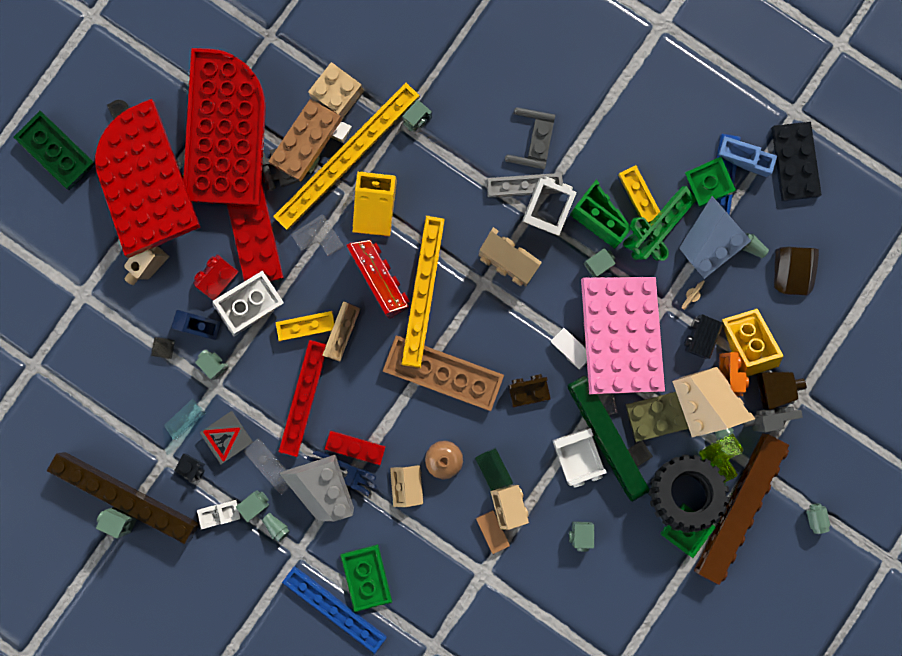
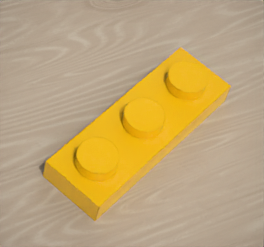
(639, 193)
(305, 326)

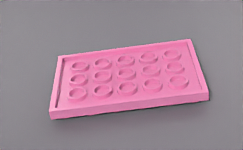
(622, 335)

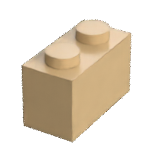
(509, 507)

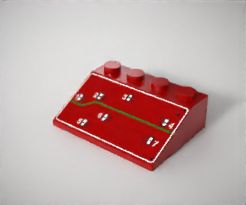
(378, 278)

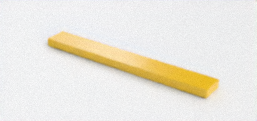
(423, 292)

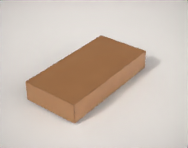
(491, 530)

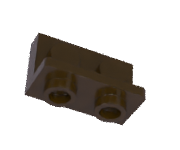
(529, 391)

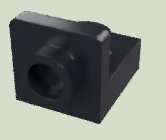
(190, 468)

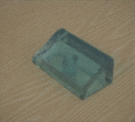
(184, 419)

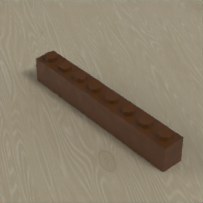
(741, 509)

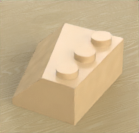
(709, 402)

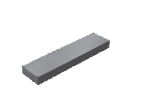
(520, 185)

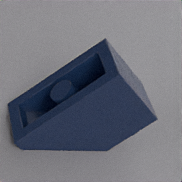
(195, 324)

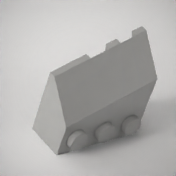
(321, 489)

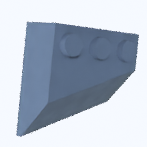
(713, 239)

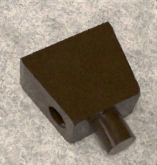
(779, 388)

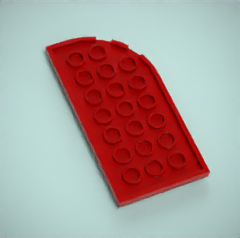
(223, 130)
(143, 181)

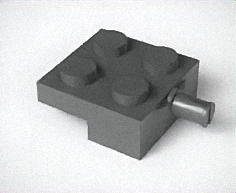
(773, 420)

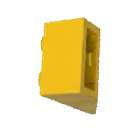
(374, 203)

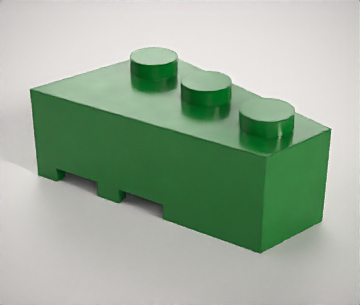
(601, 216)

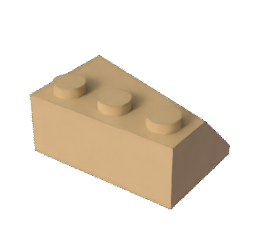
(508, 259)

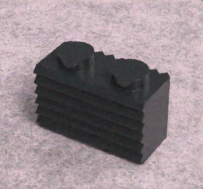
(703, 336)

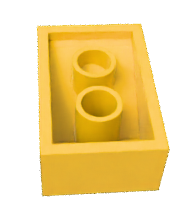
(753, 342)

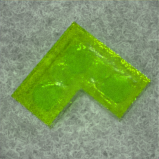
(719, 454)

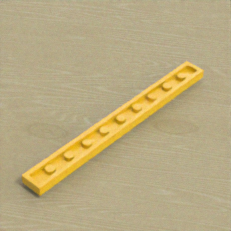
(346, 156)

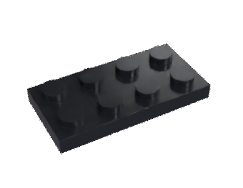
(796, 161)

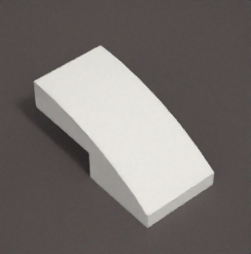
(571, 348)
(218, 514)

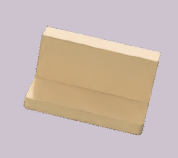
(406, 486)

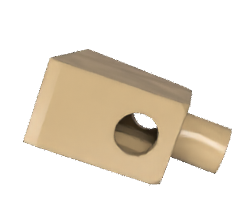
(144, 264)

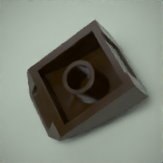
(795, 270)

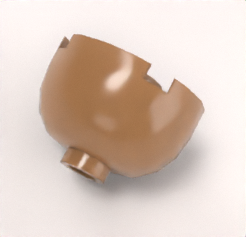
(444, 460)

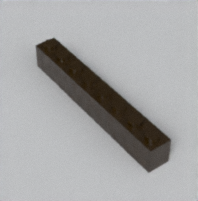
(123, 497)

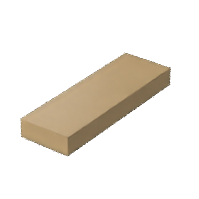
(341, 331)

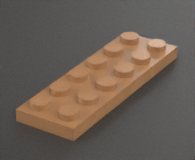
(447, 375)

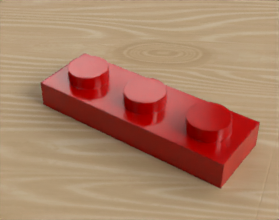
(355, 447)

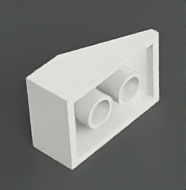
(247, 303)

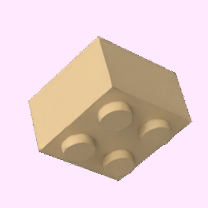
(336, 90)

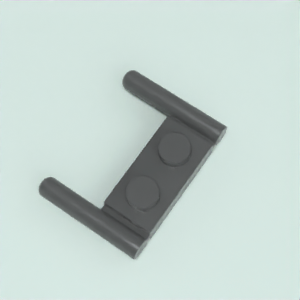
(540, 139)

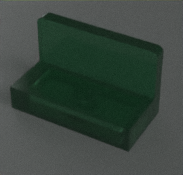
(493, 469)

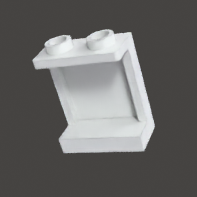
(579, 457)

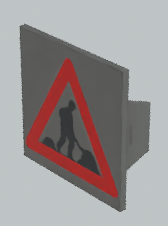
(226, 437)

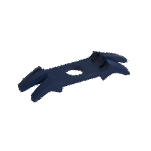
(353, 475)

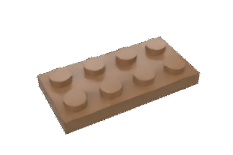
(305, 140)

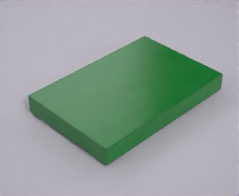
(366, 578)

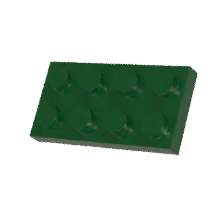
(54, 150)

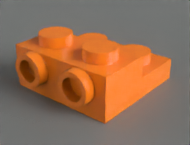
(728, 366)

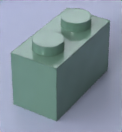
(115, 522)

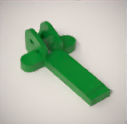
(658, 227)

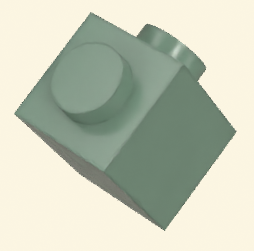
(582, 536)

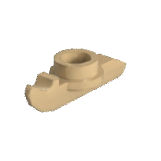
(693, 295)

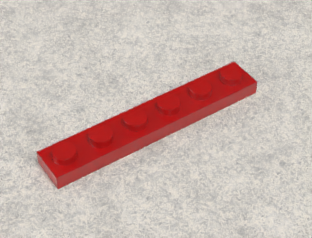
(303, 399)

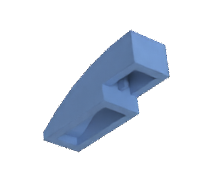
(747, 156)

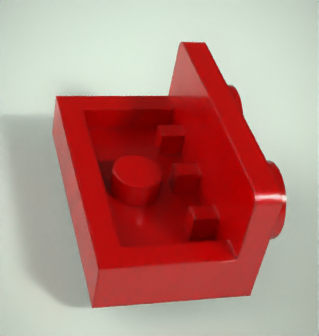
(214, 277)

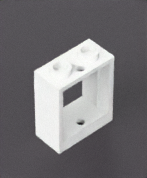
(549, 182)

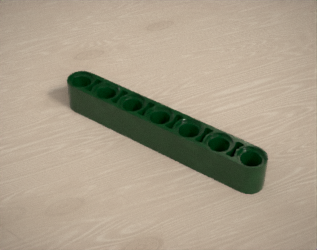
(608, 439)

